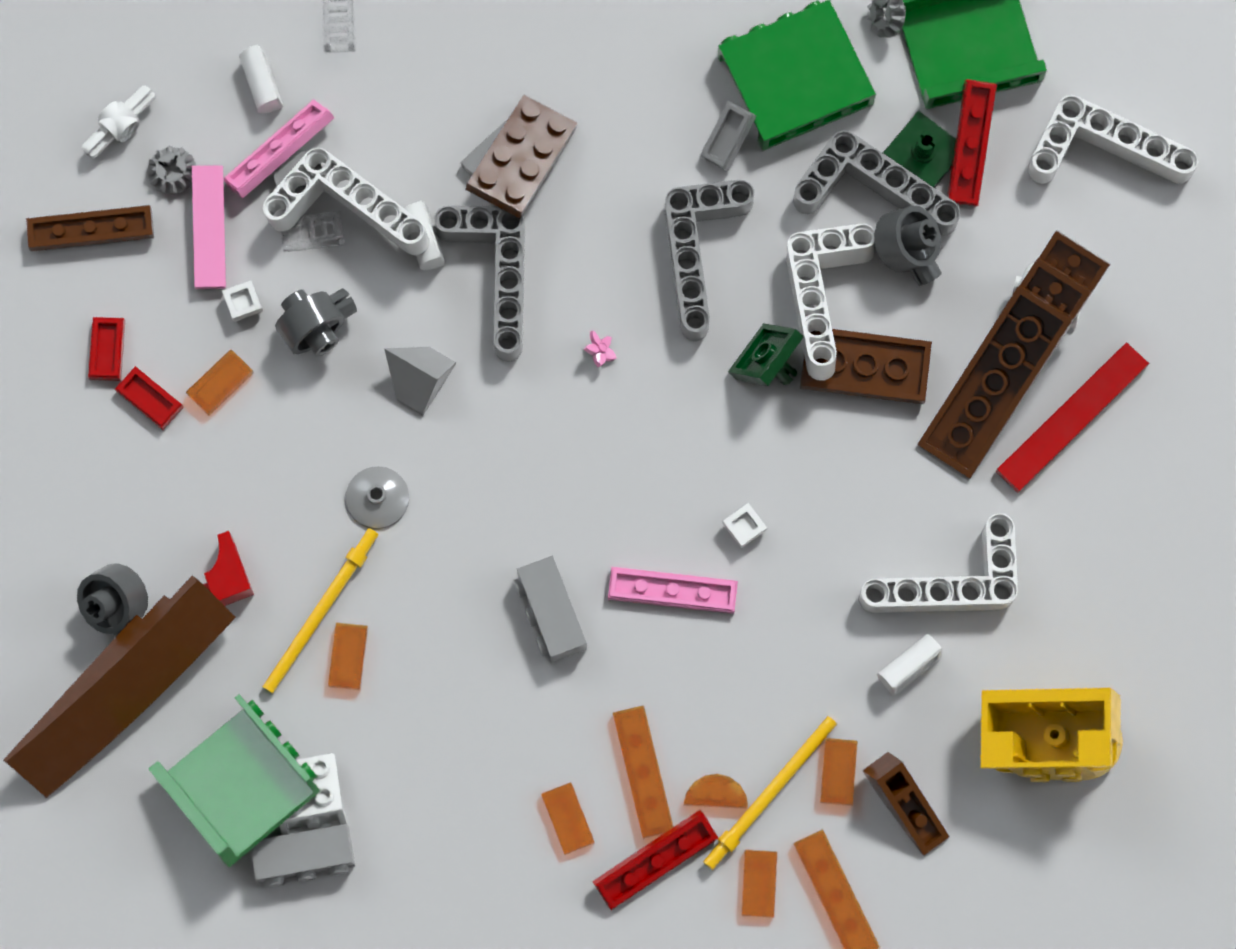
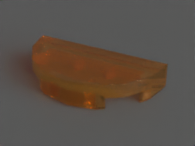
(716, 791)

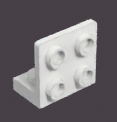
(324, 808)

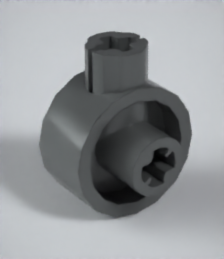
(909, 242)
(314, 320)
(112, 598)

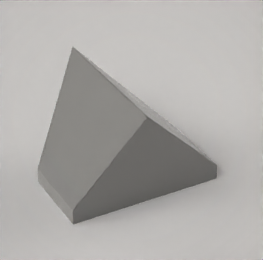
(417, 375)

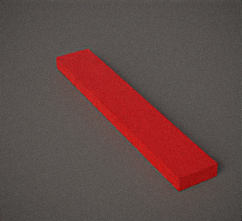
(1072, 417)

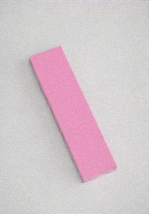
(278, 148)
(208, 227)
(672, 590)

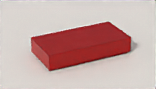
(106, 349)
(149, 398)

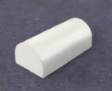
(260, 80)
(433, 255)
(910, 664)

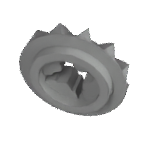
(894, 17)
(175, 182)

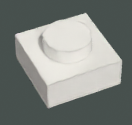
(242, 301)
(744, 525)

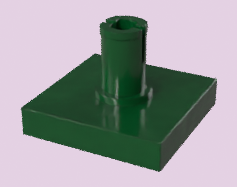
(923, 149)
(767, 356)

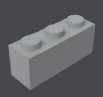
(550, 609)
(303, 855)

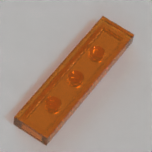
(643, 771)
(835, 892)

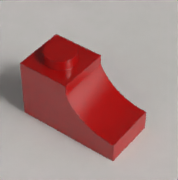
(228, 577)

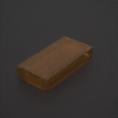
(219, 382)
(348, 656)
(838, 771)
(567, 818)
(759, 883)

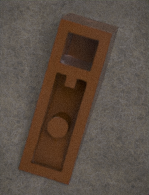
(906, 802)

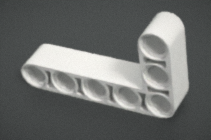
(1109, 141)
(350, 196)
(812, 291)
(953, 586)

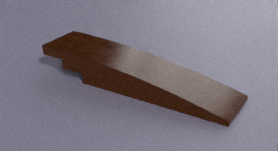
(1013, 353)
(119, 685)

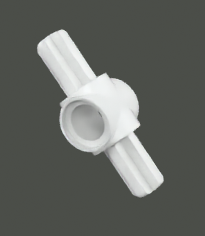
(118, 121)

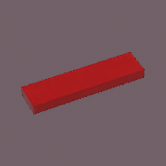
(971, 142)
(655, 859)

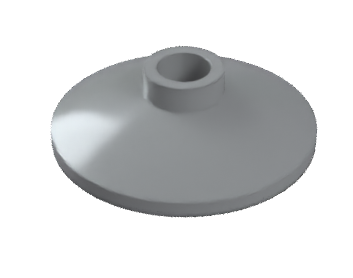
(379, 512)

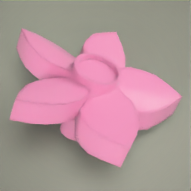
(599, 349)

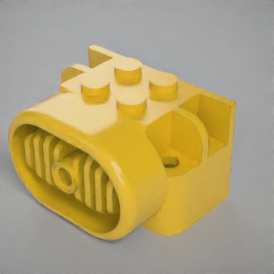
(1051, 732)

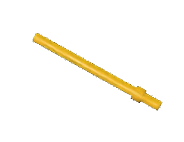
(355, 558)
(730, 839)

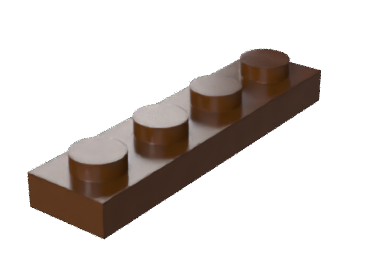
(90, 228)

